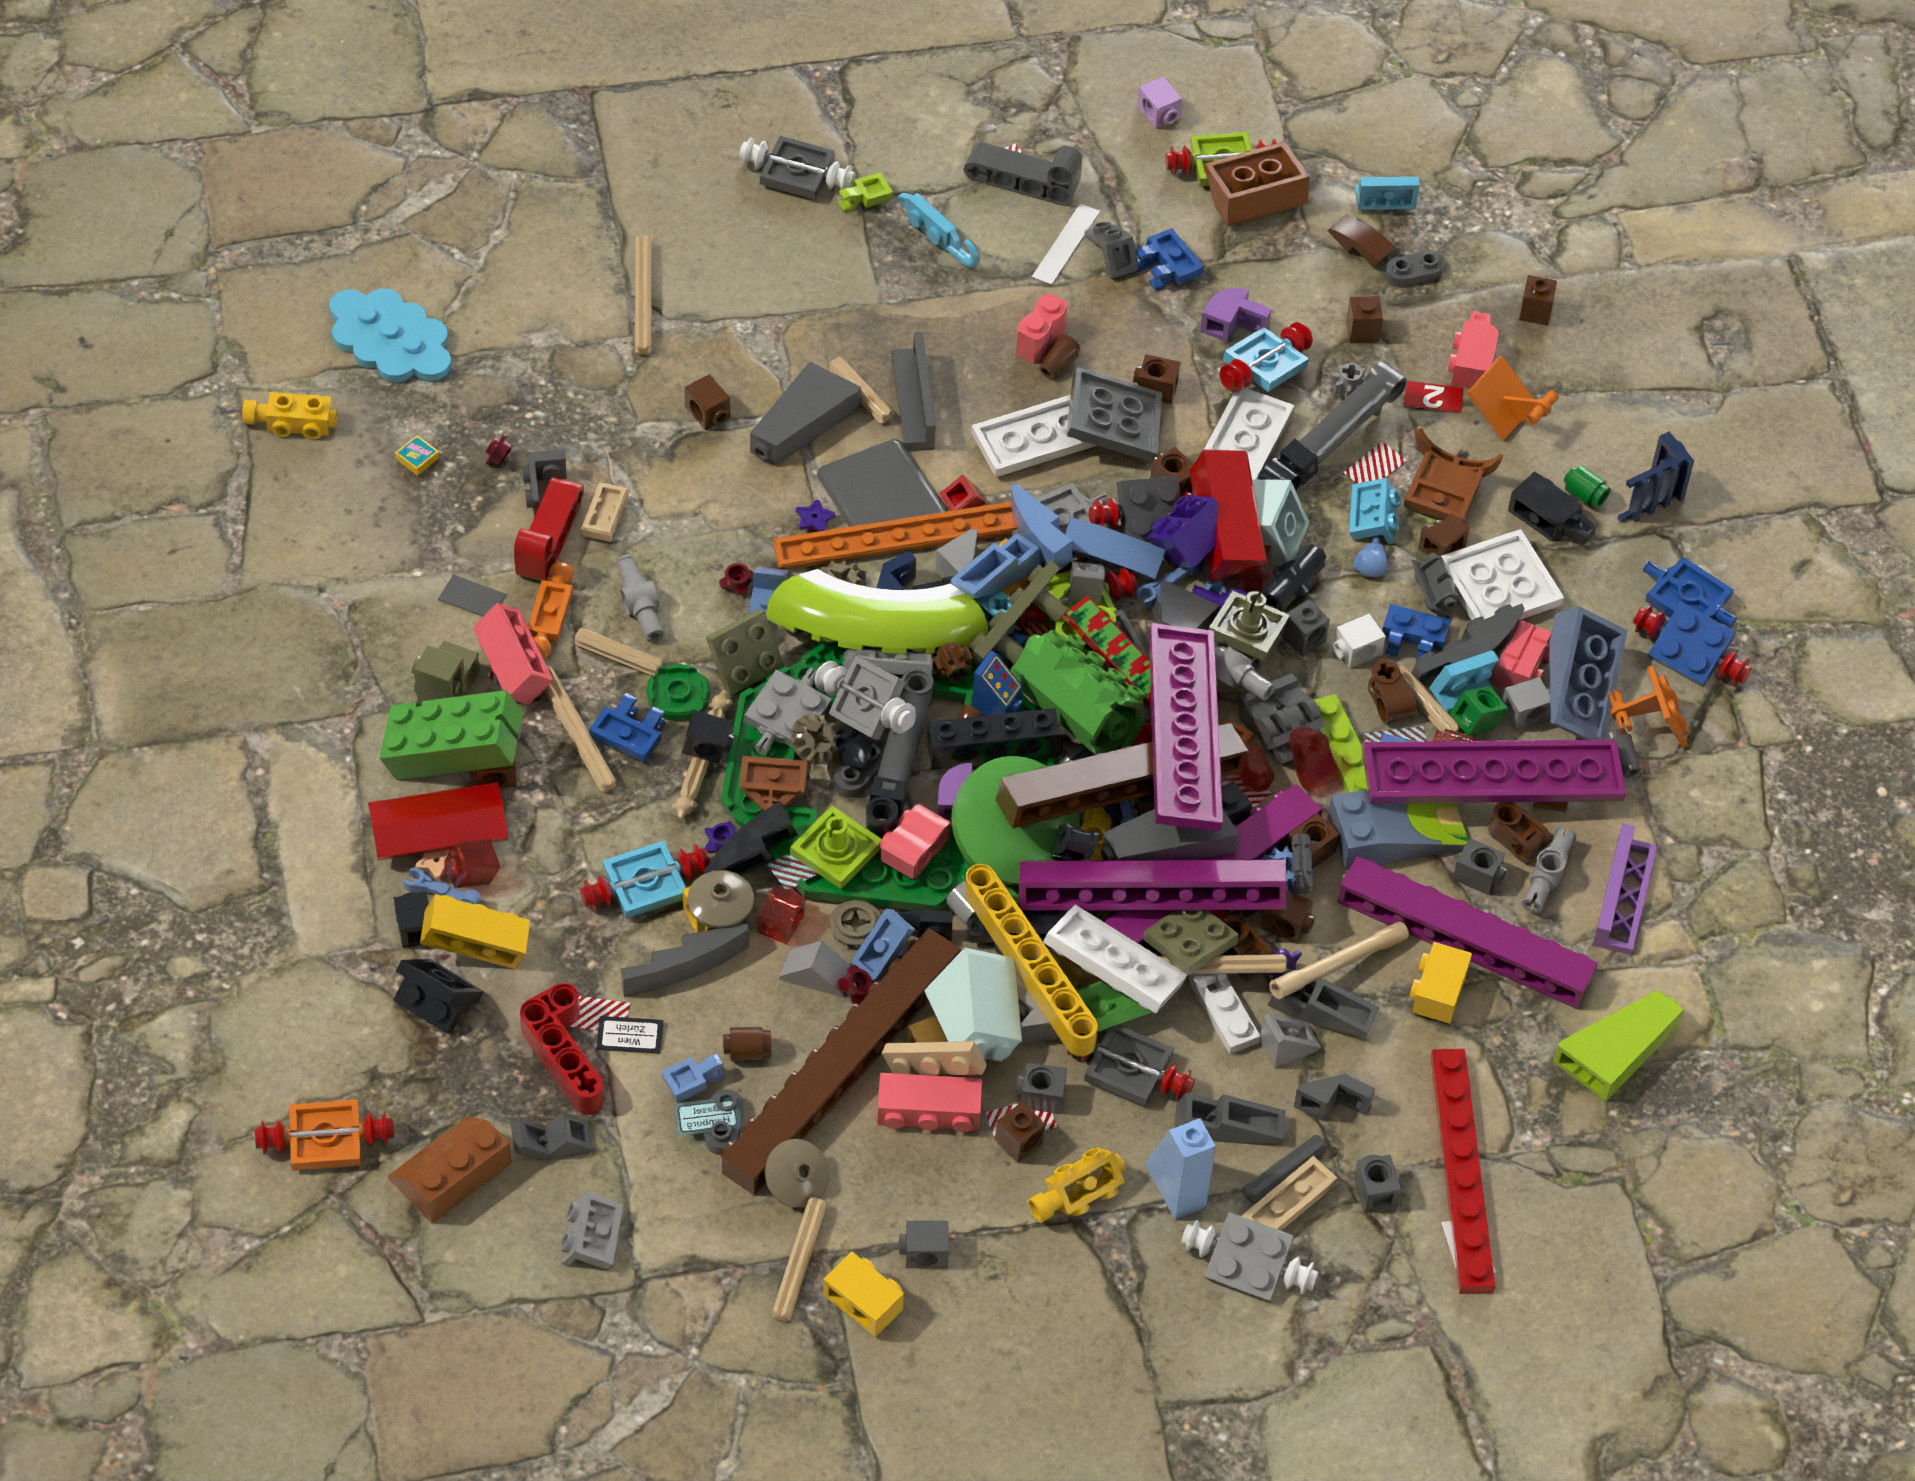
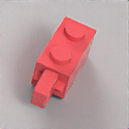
(1475, 350)

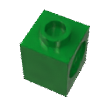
(1478, 710)

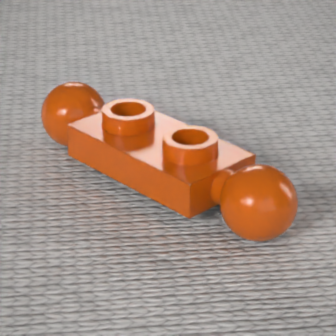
(551, 607)

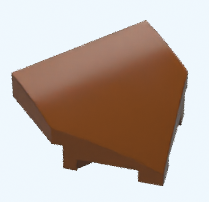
(772, 780)

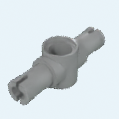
(639, 598)
(1237, 671)
(1544, 880)

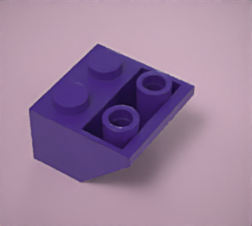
(1187, 531)

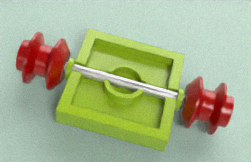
(1208, 149)
(1059, 588)

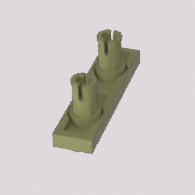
(1034, 594)

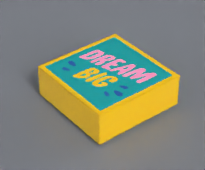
(417, 455)

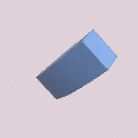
(1040, 527)
(1114, 548)
(998, 567)

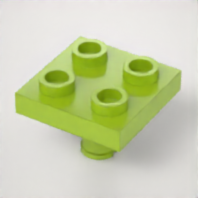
(836, 847)

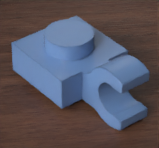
(690, 1078)

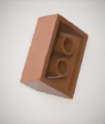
(1257, 183)
(452, 1167)

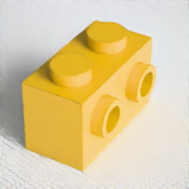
(1441, 982)
(863, 1293)

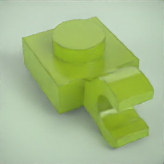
(869, 190)

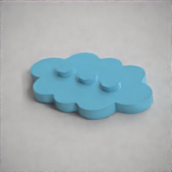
(390, 335)

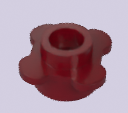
(498, 450)
(737, 572)
(861, 978)

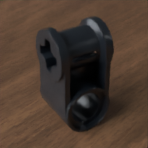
(1074, 844)

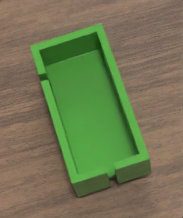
(451, 735)

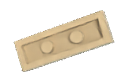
(934, 1058)
(1293, 1195)

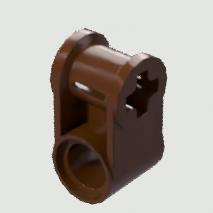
(1390, 692)
(1518, 831)
(1248, 941)

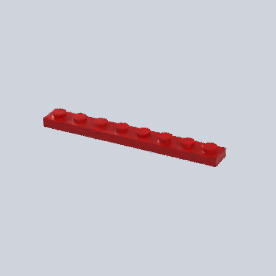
(1462, 1171)

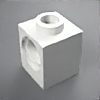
(1359, 641)

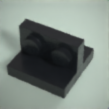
(434, 992)

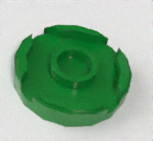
(678, 692)

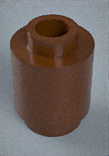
(747, 1043)

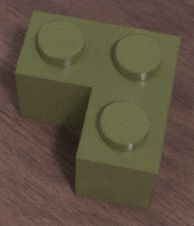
(445, 672)

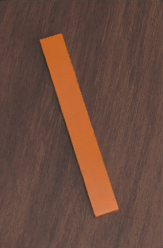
(892, 536)

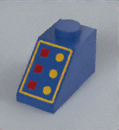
(996, 688)

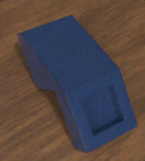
(897, 572)

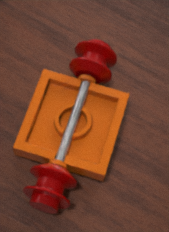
(324, 1134)

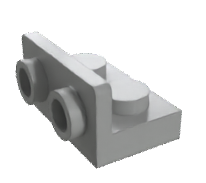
(591, 1230)

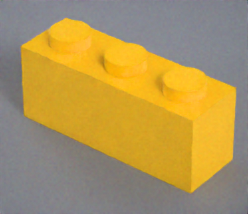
(475, 931)

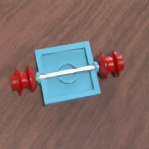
(1266, 358)
(644, 879)

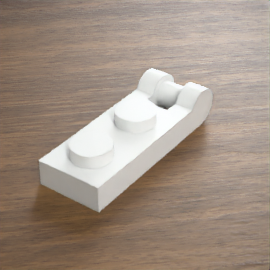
(1225, 1011)

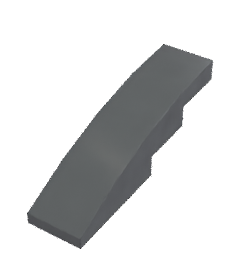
(697, 955)

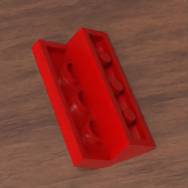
(437, 820)

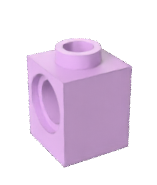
(1159, 102)

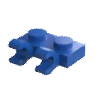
(1174, 256)
(1414, 627)
(625, 734)

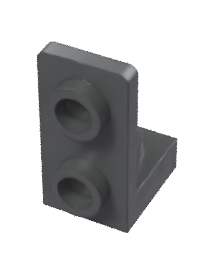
(1117, 248)
(542, 466)

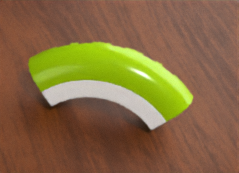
(875, 616)

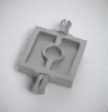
(1068, 503)
(781, 704)

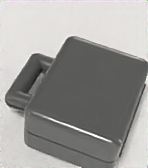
(879, 485)

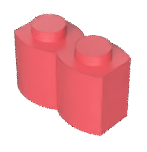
(1041, 327)
(915, 841)

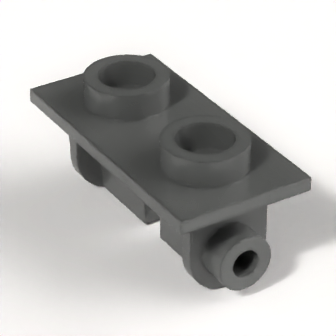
(1438, 595)

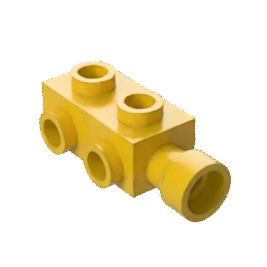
(292, 414)
(1081, 1186)

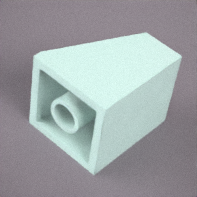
(1281, 518)
(979, 1002)

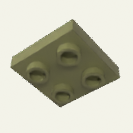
(1249, 624)
(745, 651)
(1191, 938)

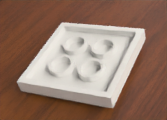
(1502, 574)

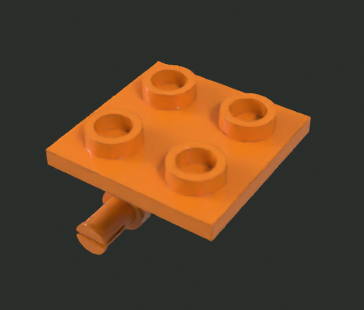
(1506, 400)
(1661, 700)

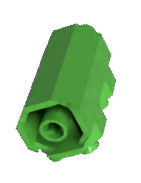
(1088, 701)

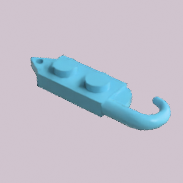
(938, 229)

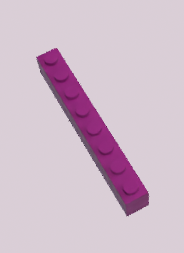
(1258, 836)
(1153, 885)
(1454, 923)

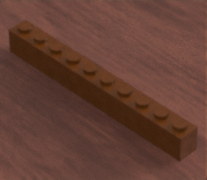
(840, 1060)

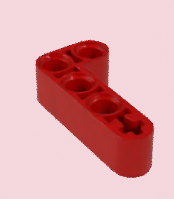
(541, 545)
(565, 1054)

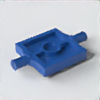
(1691, 586)

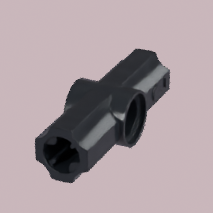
(1294, 577)

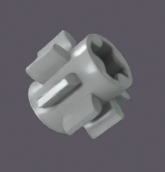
(1347, 379)

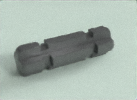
(1302, 863)

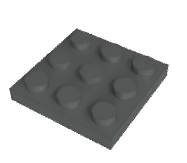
(1114, 414)

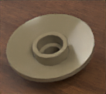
(724, 909)
(784, 1177)

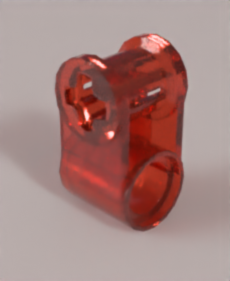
(1312, 758)

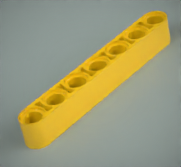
(1031, 972)

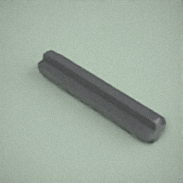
(1273, 1176)

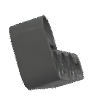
(1025, 173)

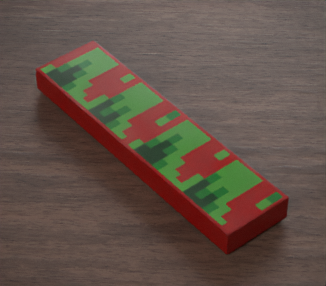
(1110, 643)

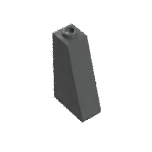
(803, 413)
(1146, 841)

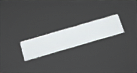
(1065, 243)

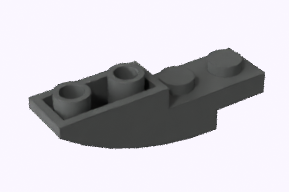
(1479, 637)

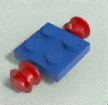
(1692, 644)

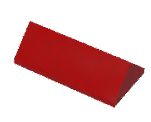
(1238, 528)

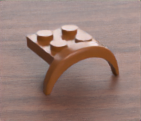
(1445, 481)

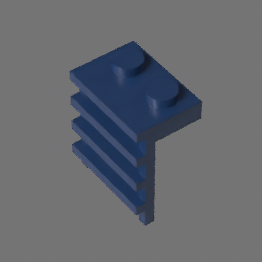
(1666, 478)

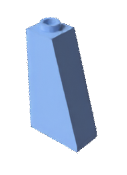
(1183, 1168)

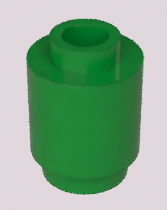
(1586, 486)

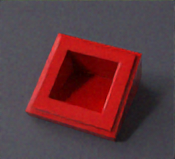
(961, 495)

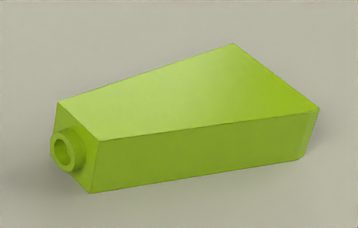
(1619, 1044)

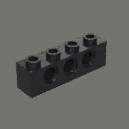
(990, 737)

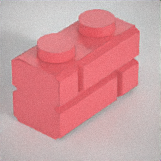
(1523, 655)

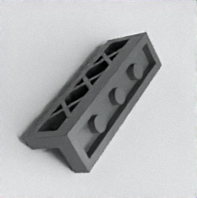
(914, 395)

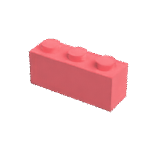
(513, 653)
(929, 1102)

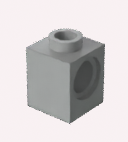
(1527, 703)

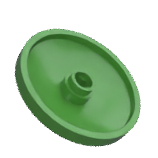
(985, 832)

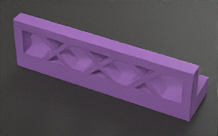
(1615, 886)

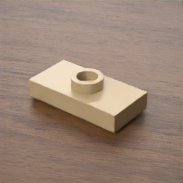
(605, 512)

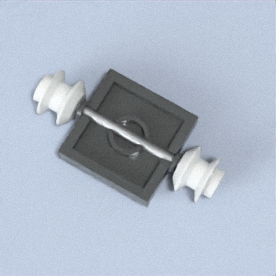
(796, 166)

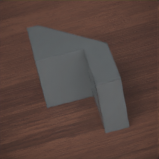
(1320, 1095)
(559, 1138)

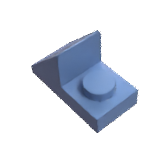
(764, 584)
(883, 944)

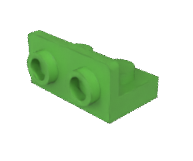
(1109, 1005)

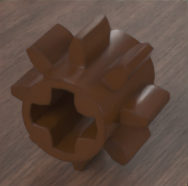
(953, 662)

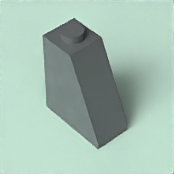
(1182, 608)

